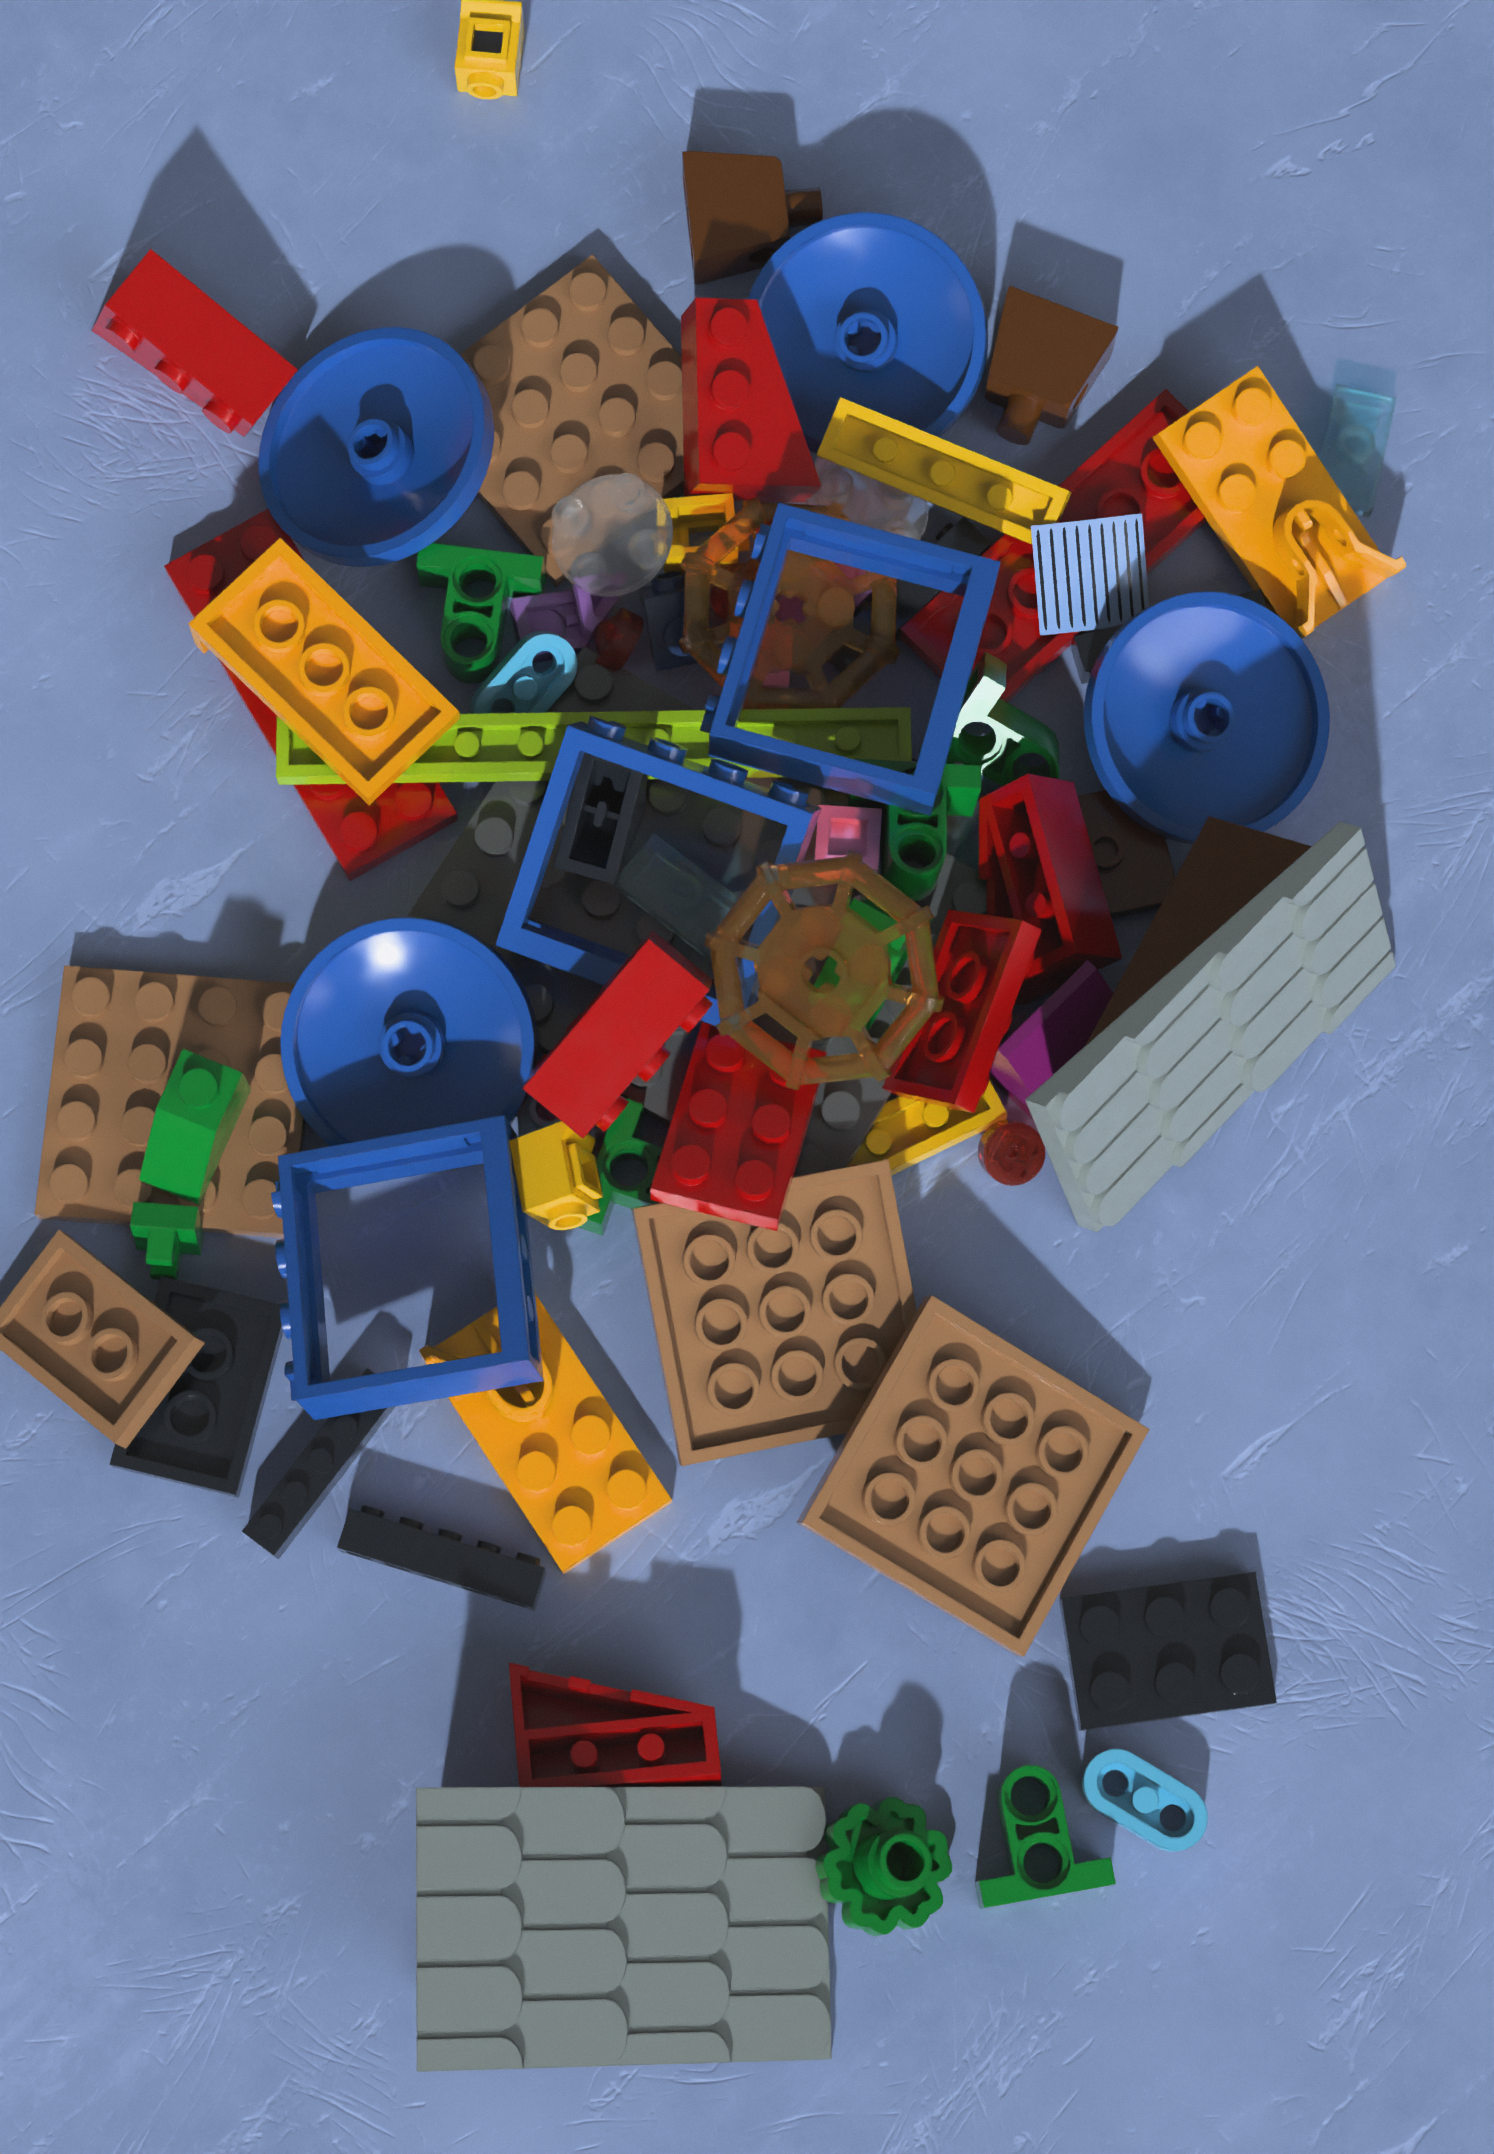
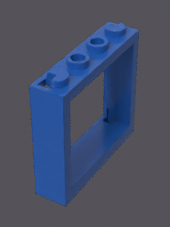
(878, 553)
(668, 763)
(300, 1262)

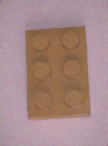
(94, 1339)

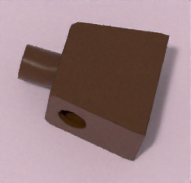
(740, 211)
(1044, 363)

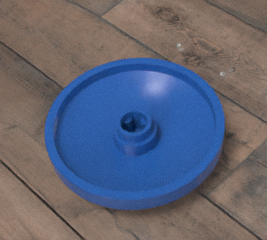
(875, 318)
(376, 447)
(1206, 715)
(406, 1032)

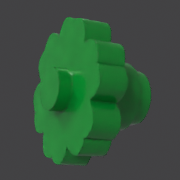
(883, 1866)

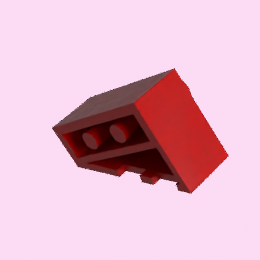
(193, 345)
(738, 409)
(1045, 874)
(620, 1036)
(608, 1736)

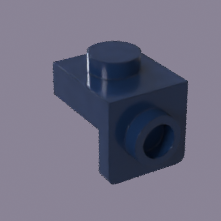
(664, 619)

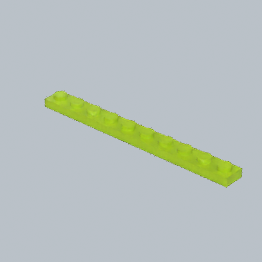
(527, 744)

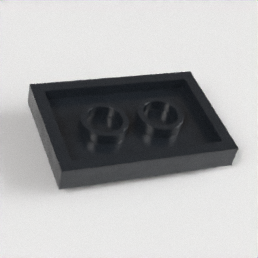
(212, 1412)
(1167, 1651)

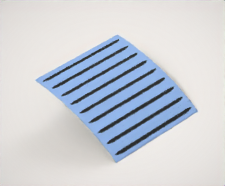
(1089, 573)

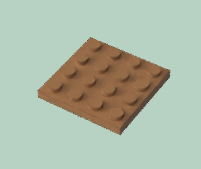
(576, 396)
(110, 1069)
(776, 1329)
(973, 1476)

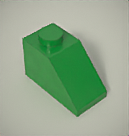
(193, 1126)

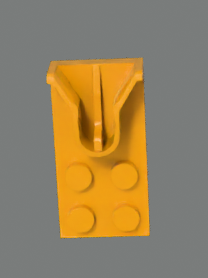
(1274, 504)
(324, 671)
(556, 1445)

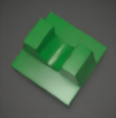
(165, 1235)

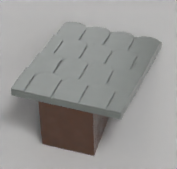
(1221, 997)
(620, 1926)

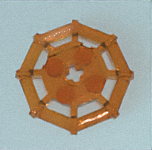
(789, 645)
(862, 969)

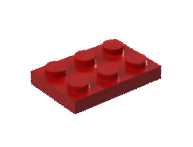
(979, 975)
(733, 1134)

